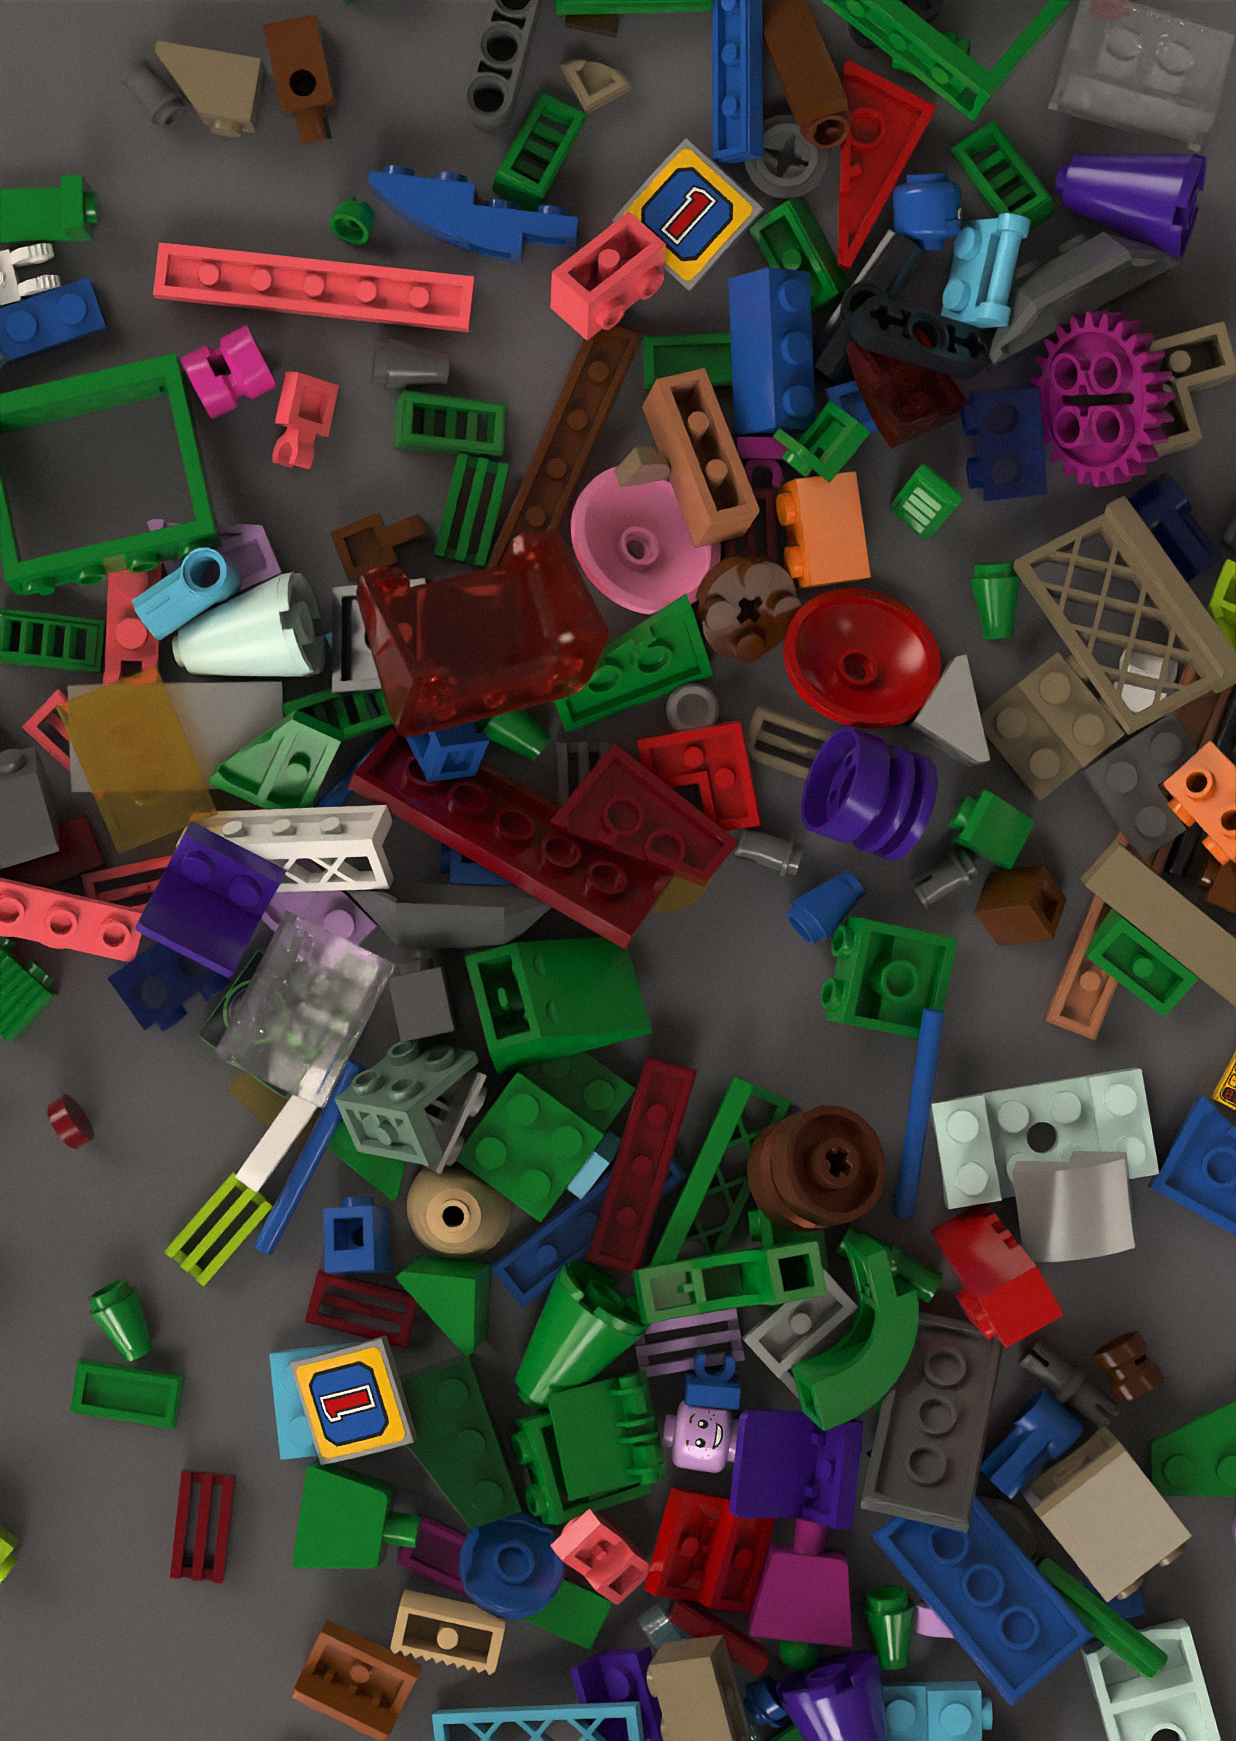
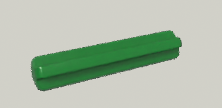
(1106, 1623)

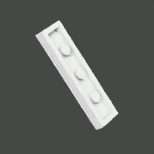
(313, 833)

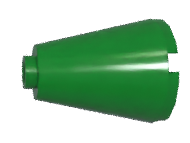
(577, 1333)

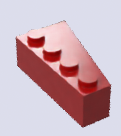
(998, 1279)

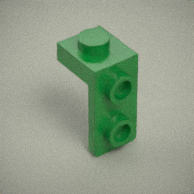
(49, 213)

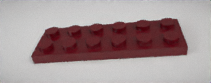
(507, 832)

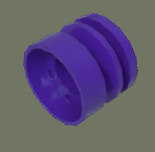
(869, 793)

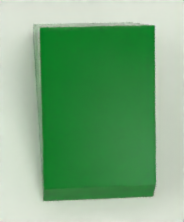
(452, 1295)

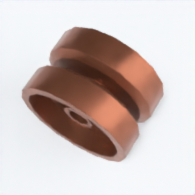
(816, 1169)

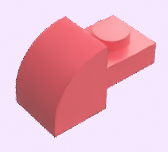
(602, 1555)

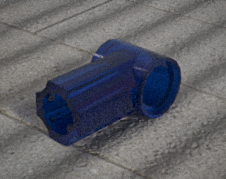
(1169, 519)

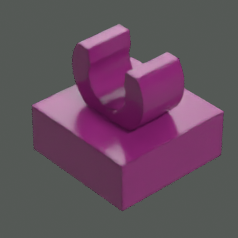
(761, 452)

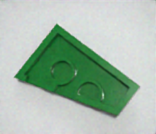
(641, 666)

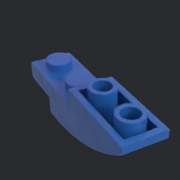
(449, 212)

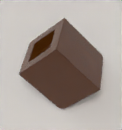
(1020, 905)

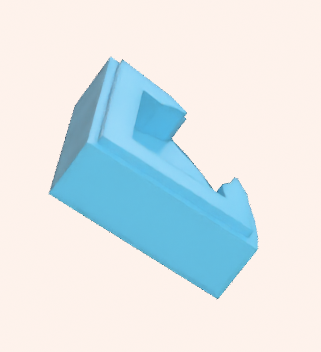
(595, 1165)

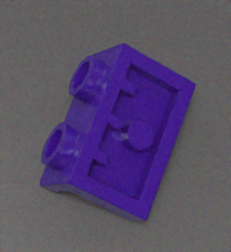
(614, 1678)

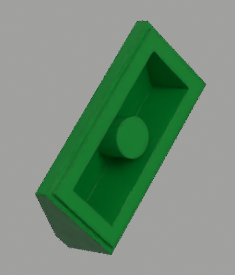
(795, 241)

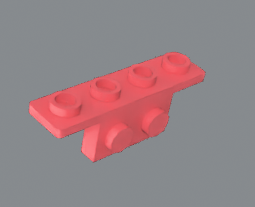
(68, 921)

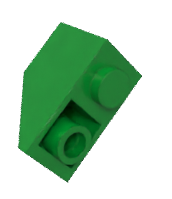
(990, 828)

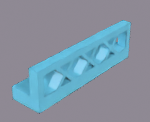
(526, 1715)

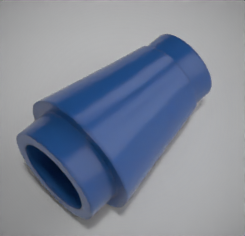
(823, 908)

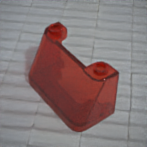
(482, 637)

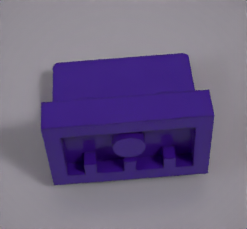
(210, 900)

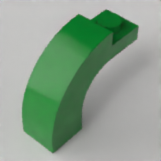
(730, 1280)
(874, 1348)

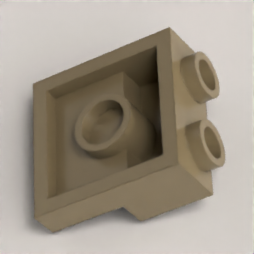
(1050, 725)

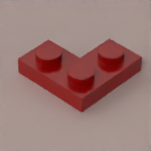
(716, 760)

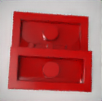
(708, 1552)

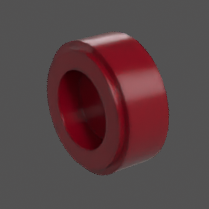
(70, 1122)

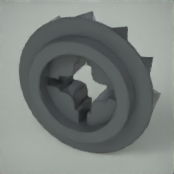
(798, 179)

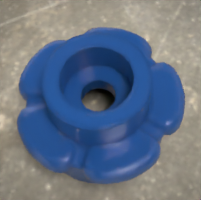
(763, 1702)

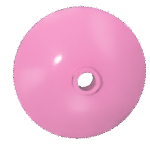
(653, 527)

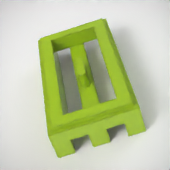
(189, 1262)

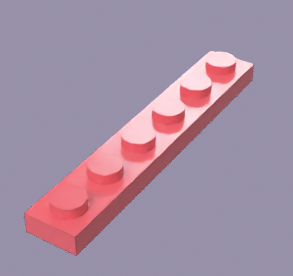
(314, 287)

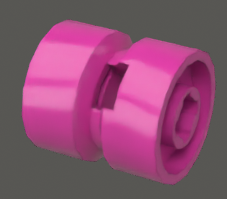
(239, 355)

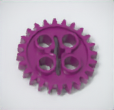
(1101, 357)

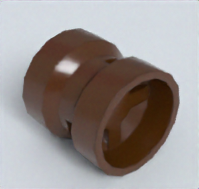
(1128, 1366)

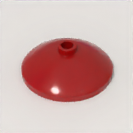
(863, 637)

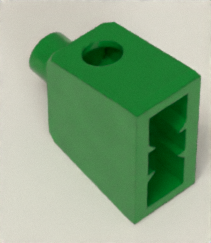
(349, 1520)

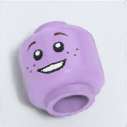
(701, 1437)

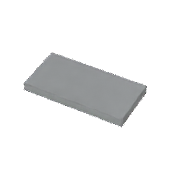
(214, 716)

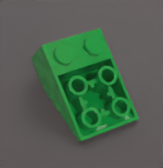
(555, 999)

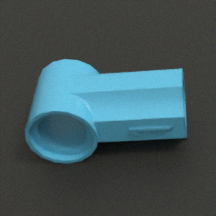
(182, 594)

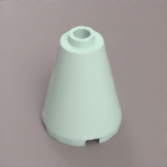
(256, 633)

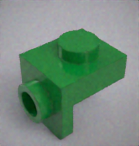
(825, 443)

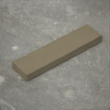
(1166, 917)

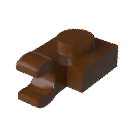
(372, 544)

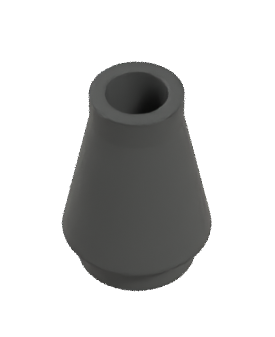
(407, 365)

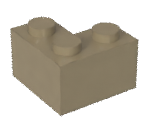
(1197, 362)

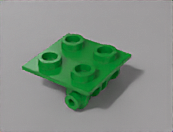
(607, 1435)

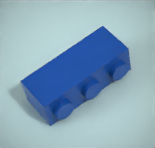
(771, 352)

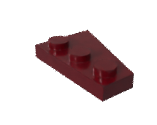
(643, 819)

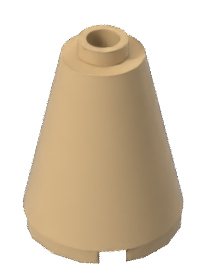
(484, 1210)

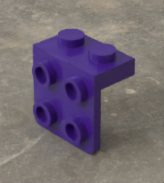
(795, 1468)

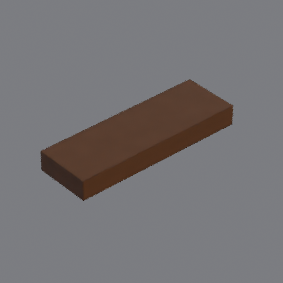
(801, 60)

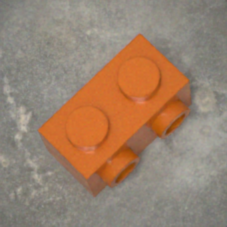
(823, 530)
(1207, 795)

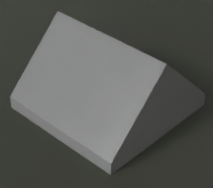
(952, 716)

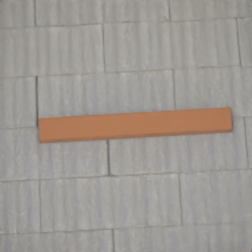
(1084, 987)

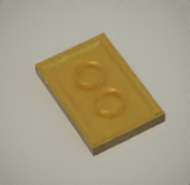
(137, 759)

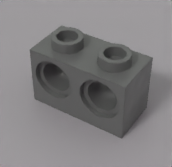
(422, 1000)

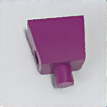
(803, 1591)

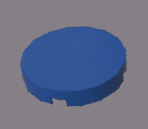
(511, 1566)

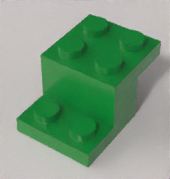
(545, 1129)

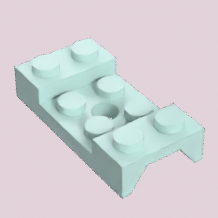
(987, 1131)
(1140, 1707)

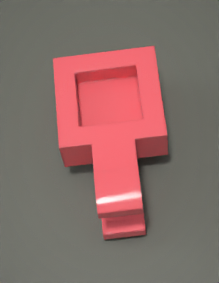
(307, 412)

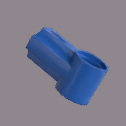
(1039, 1432)

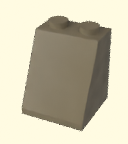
(1107, 1515)

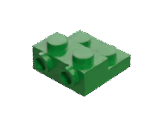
(886, 976)
(547, 1494)

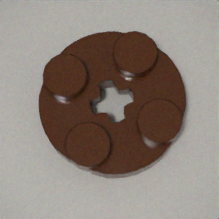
(768, 621)

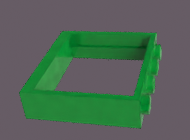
(939, 60)
(132, 553)

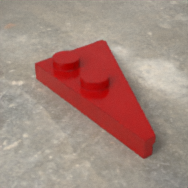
(879, 144)

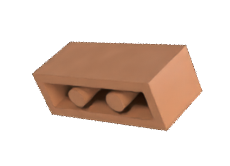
(700, 457)

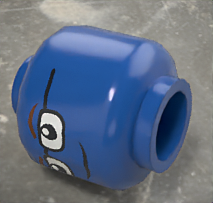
(927, 209)

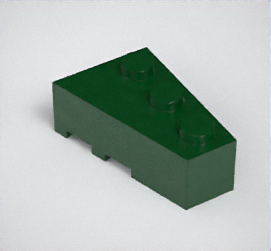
(461, 1440)

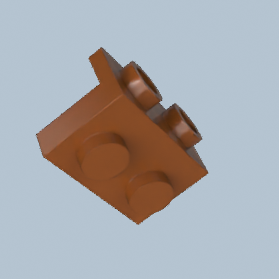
(356, 1681)

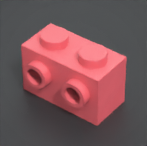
(608, 276)

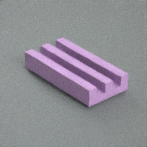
(686, 1363)

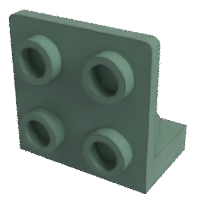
(389, 1100)

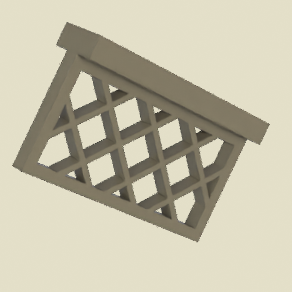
(1170, 601)

